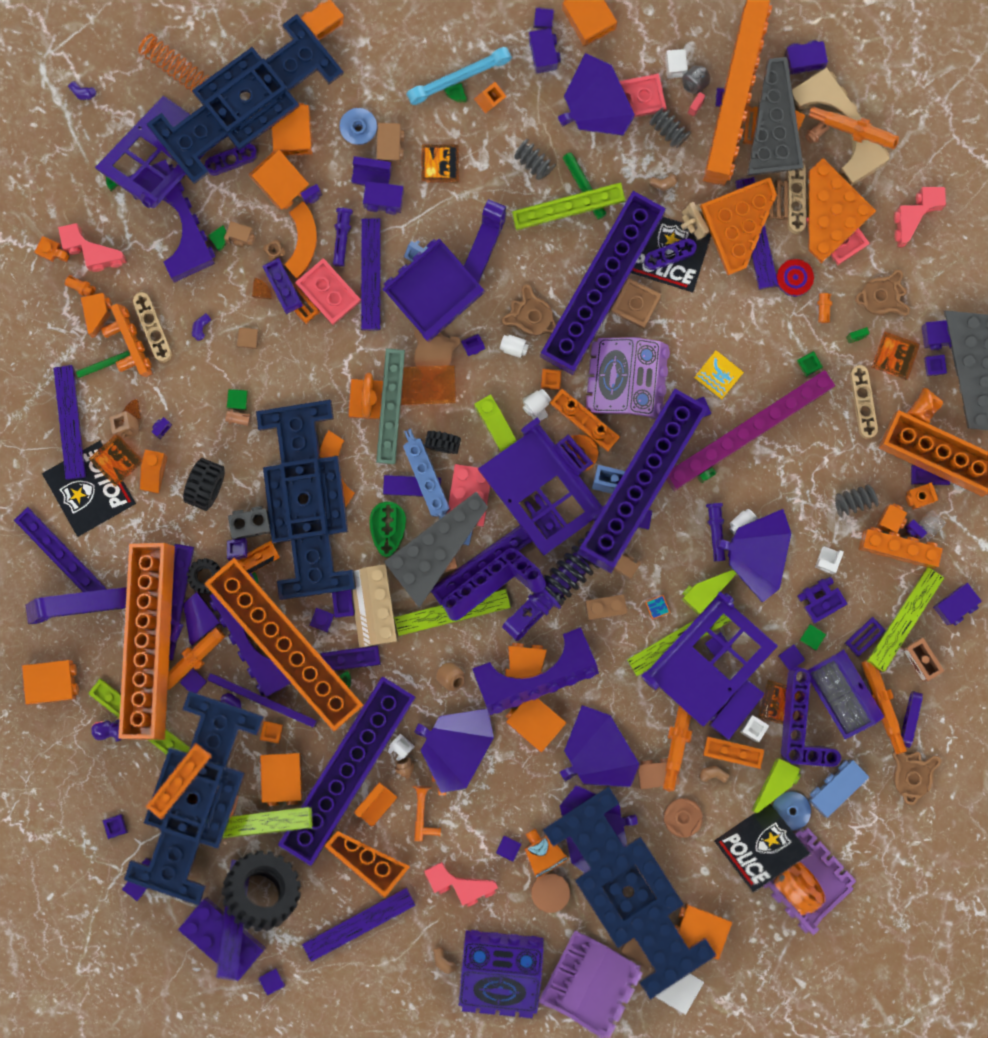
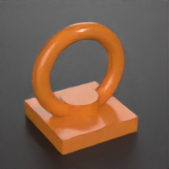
(365, 398)

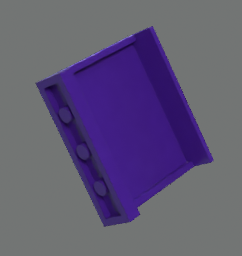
(433, 289)

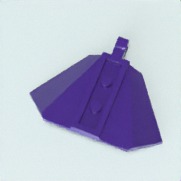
(597, 99)
(760, 553)
(456, 747)
(599, 751)
(617, 822)

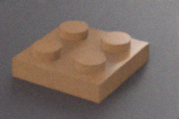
(636, 303)

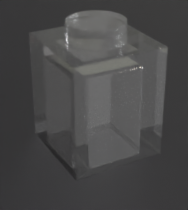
(931, 523)

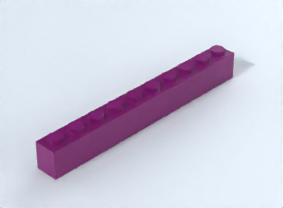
(750, 430)

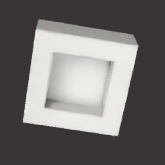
(401, 747)

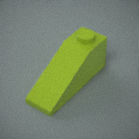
(495, 422)
(703, 593)
(778, 781)

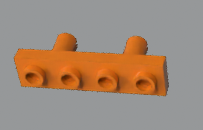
(129, 331)
(584, 420)

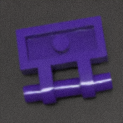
(826, 604)

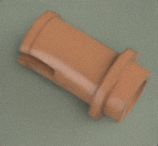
(814, 134)
(237, 418)

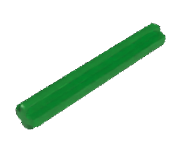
(581, 180)

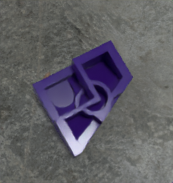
(198, 618)

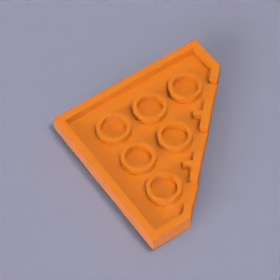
(834, 210)
(737, 222)

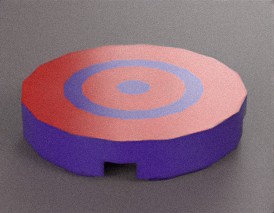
(795, 277)

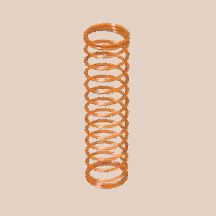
(150, 46)

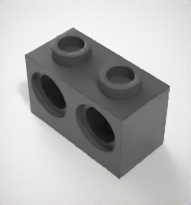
(249, 528)

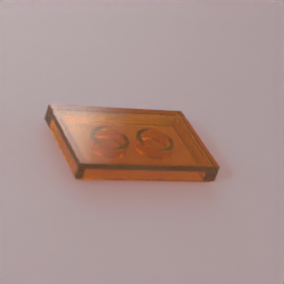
(428, 385)

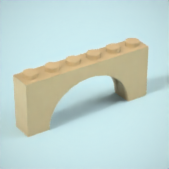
(825, 93)

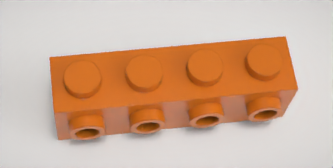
(901, 549)

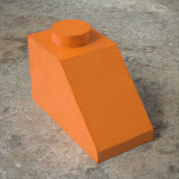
(96, 312)
(152, 471)

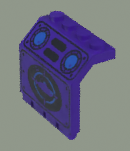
(501, 973)

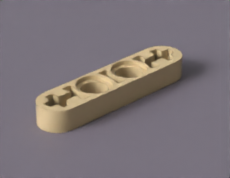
(796, 197)
(150, 328)
(860, 402)

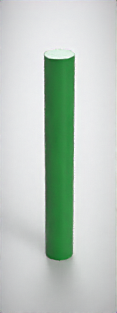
(102, 364)

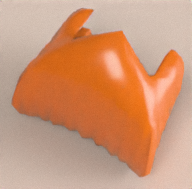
(925, 406)

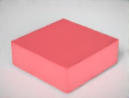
(696, 104)

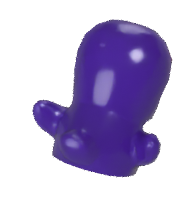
(105, 729)

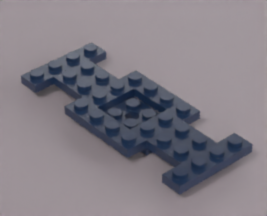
(225, 110)
(307, 523)
(185, 823)
(635, 916)

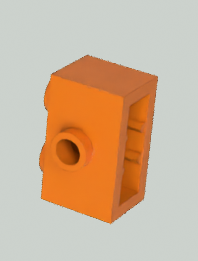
(323, 19)

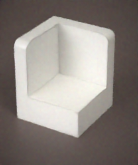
(676, 63)
(829, 560)
(754, 728)

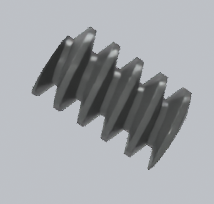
(669, 128)
(533, 160)
(855, 499)

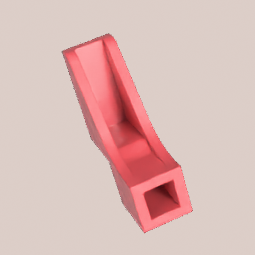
(909, 216)
(95, 255)
(466, 889)

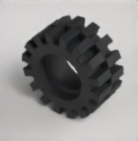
(442, 442)
(195, 569)

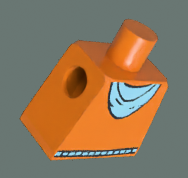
(542, 854)

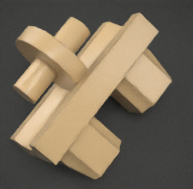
(694, 221)

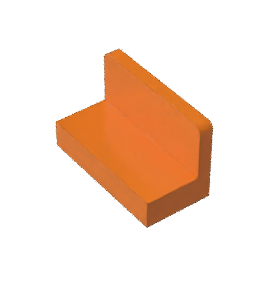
(375, 804)

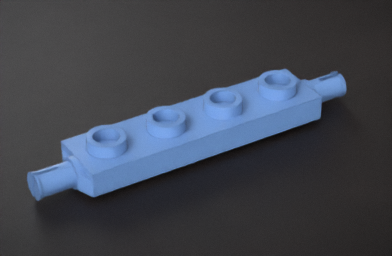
(426, 476)

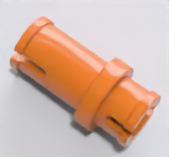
(83, 288)
(824, 307)

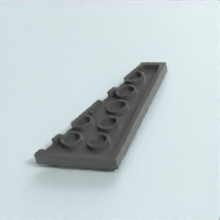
(776, 131)
(970, 356)
(430, 553)

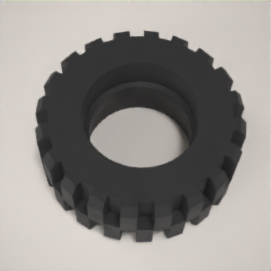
(271, 868)

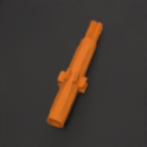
(859, 129)
(193, 657)
(882, 698)
(679, 736)

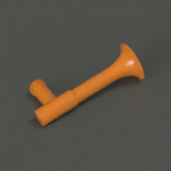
(420, 830)

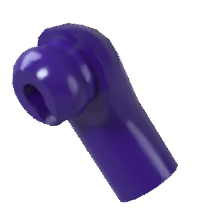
(82, 93)
(198, 327)
(231, 699)

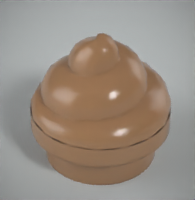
(404, 767)

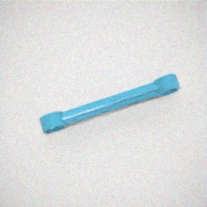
(420, 93)

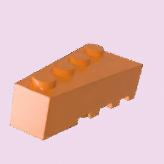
(370, 865)

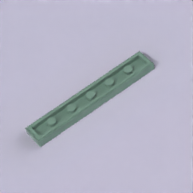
(390, 406)

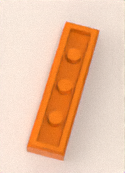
(178, 781)

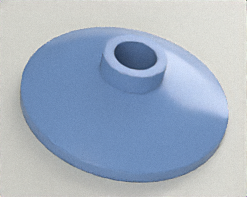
(354, 118)
(800, 803)

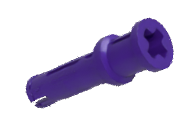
(342, 227)
(715, 522)

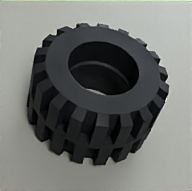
(203, 484)

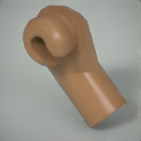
(664, 184)
(712, 772)
(441, 963)

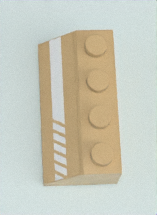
(373, 607)

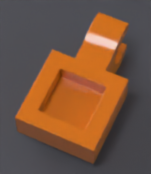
(50, 249)

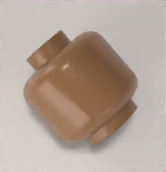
(450, 676)

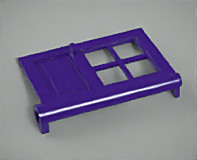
(174, 115)
(528, 467)
(692, 678)

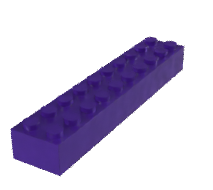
(602, 283)
(642, 481)
(349, 768)

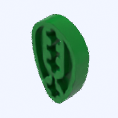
(376, 524)

